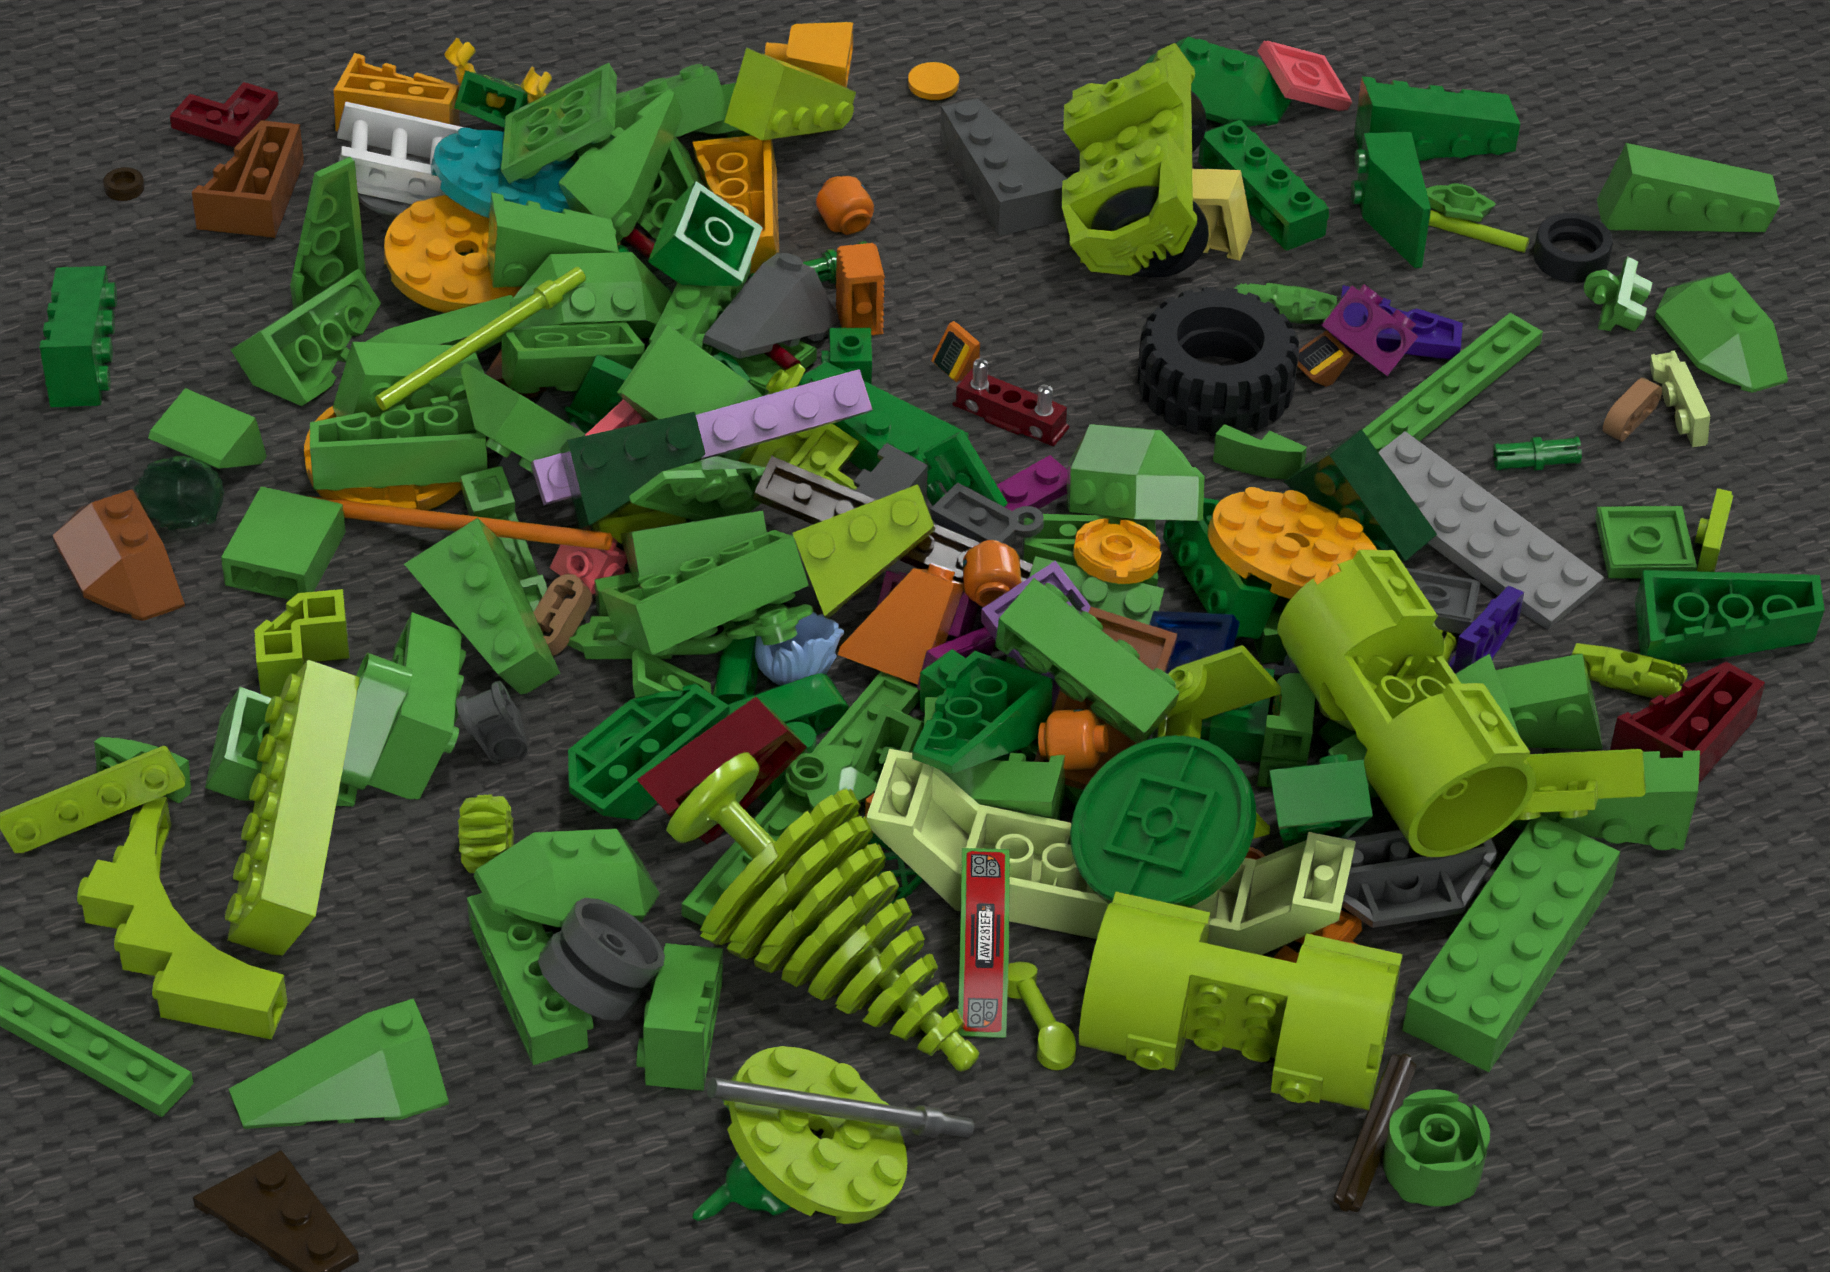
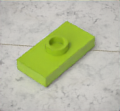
(1712, 530)

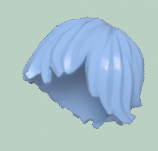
(803, 655)

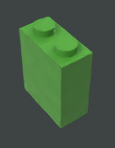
(283, 544)

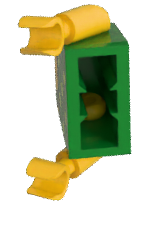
(490, 96)

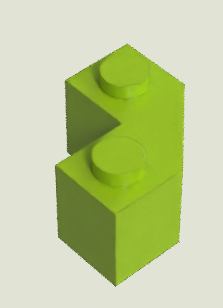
(308, 629)

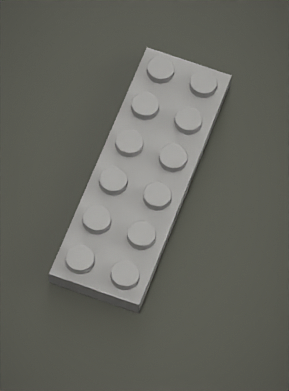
(1489, 536)

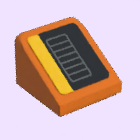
(956, 352)

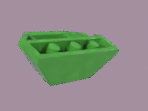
(614, 291)
(1724, 332)
(1133, 476)
(556, 869)

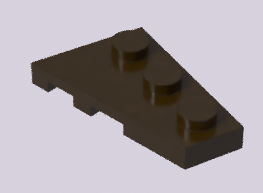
(281, 1215)

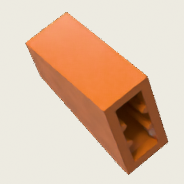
(907, 624)

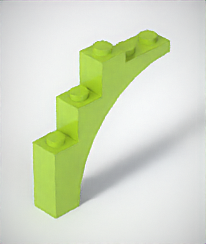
(191, 975)

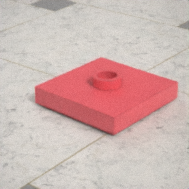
(1304, 76)

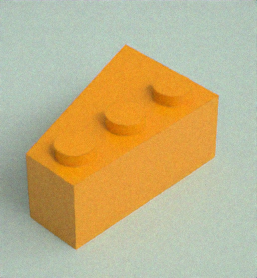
(395, 92)

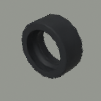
(1572, 227)

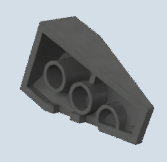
(774, 307)

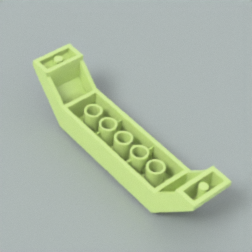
(932, 819)

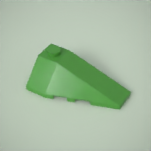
(330, 233)

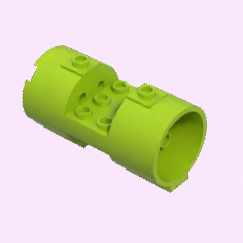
(1434, 745)
(1163, 983)

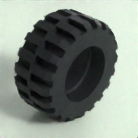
(1216, 395)

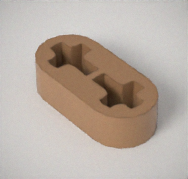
(1632, 409)
(561, 615)

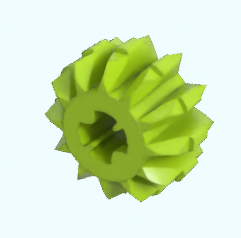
(484, 830)

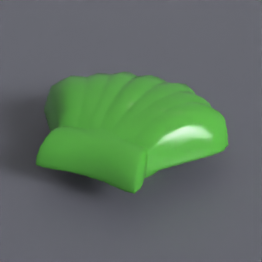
(1459, 202)

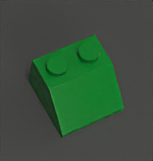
(705, 240)

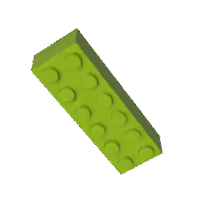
(292, 809)

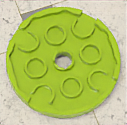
(845, 1173)

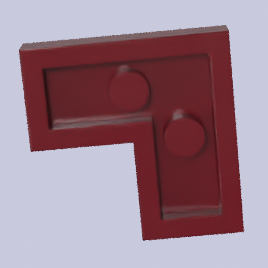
(228, 121)

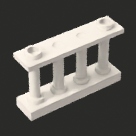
(403, 134)

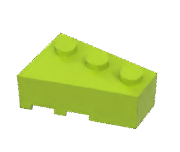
(861, 544)

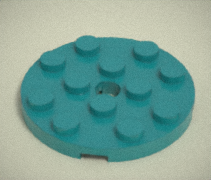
(471, 170)

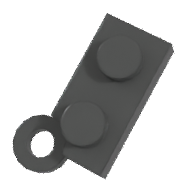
(982, 518)

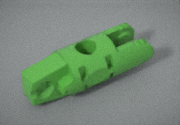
(1297, 303)

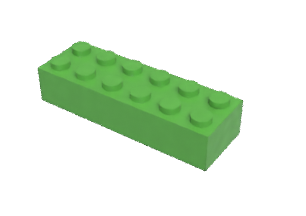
(1510, 942)

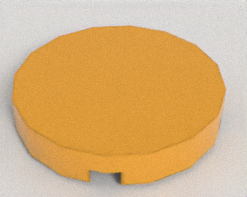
(1117, 552)

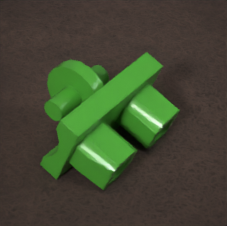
(1620, 296)

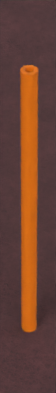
(454, 522)

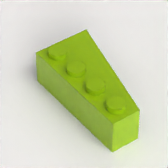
(785, 100)

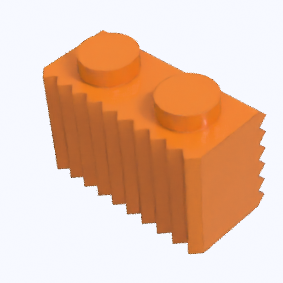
(860, 287)

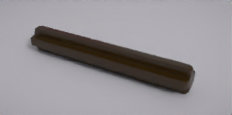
(1373, 1133)

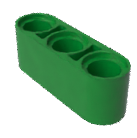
(806, 700)

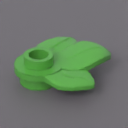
(772, 622)
(826, 773)

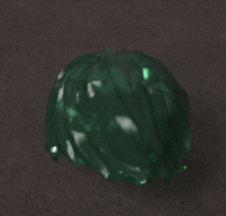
(180, 492)

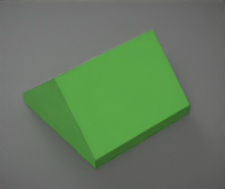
(210, 432)

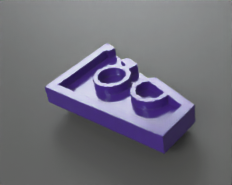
(1436, 334)
(1489, 629)

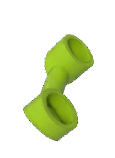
(1055, 1039)

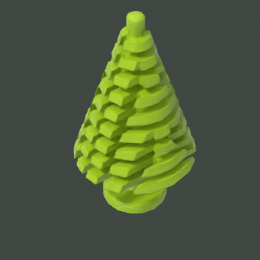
(822, 910)

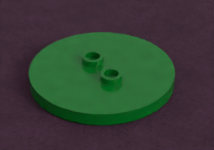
(1164, 822)

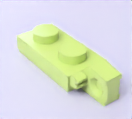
(1682, 393)

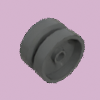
(601, 959)

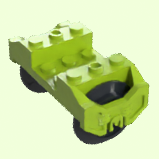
(1134, 187)

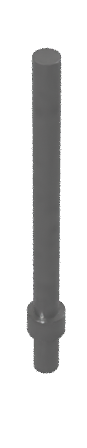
(922, 1120)

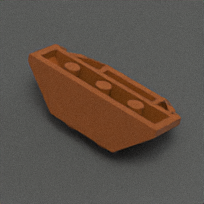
(119, 558)

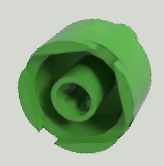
(1435, 1148)

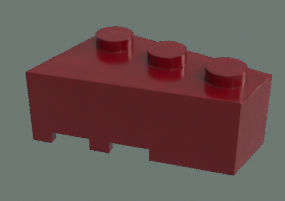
(1702, 716)
(748, 729)

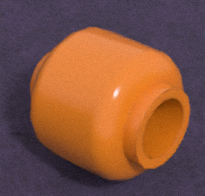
(845, 205)
(990, 571)
(1076, 736)

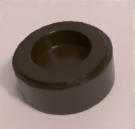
(123, 184)

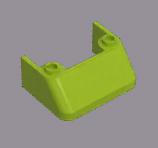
(1214, 687)

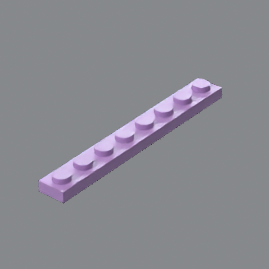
(748, 423)

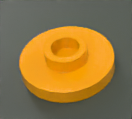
(933, 81)

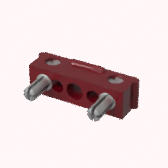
(1011, 406)

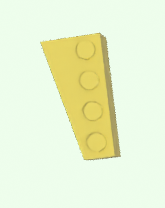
(1225, 207)

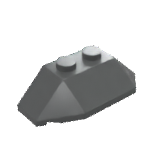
(1398, 885)

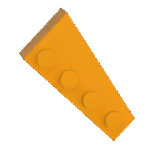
(744, 176)

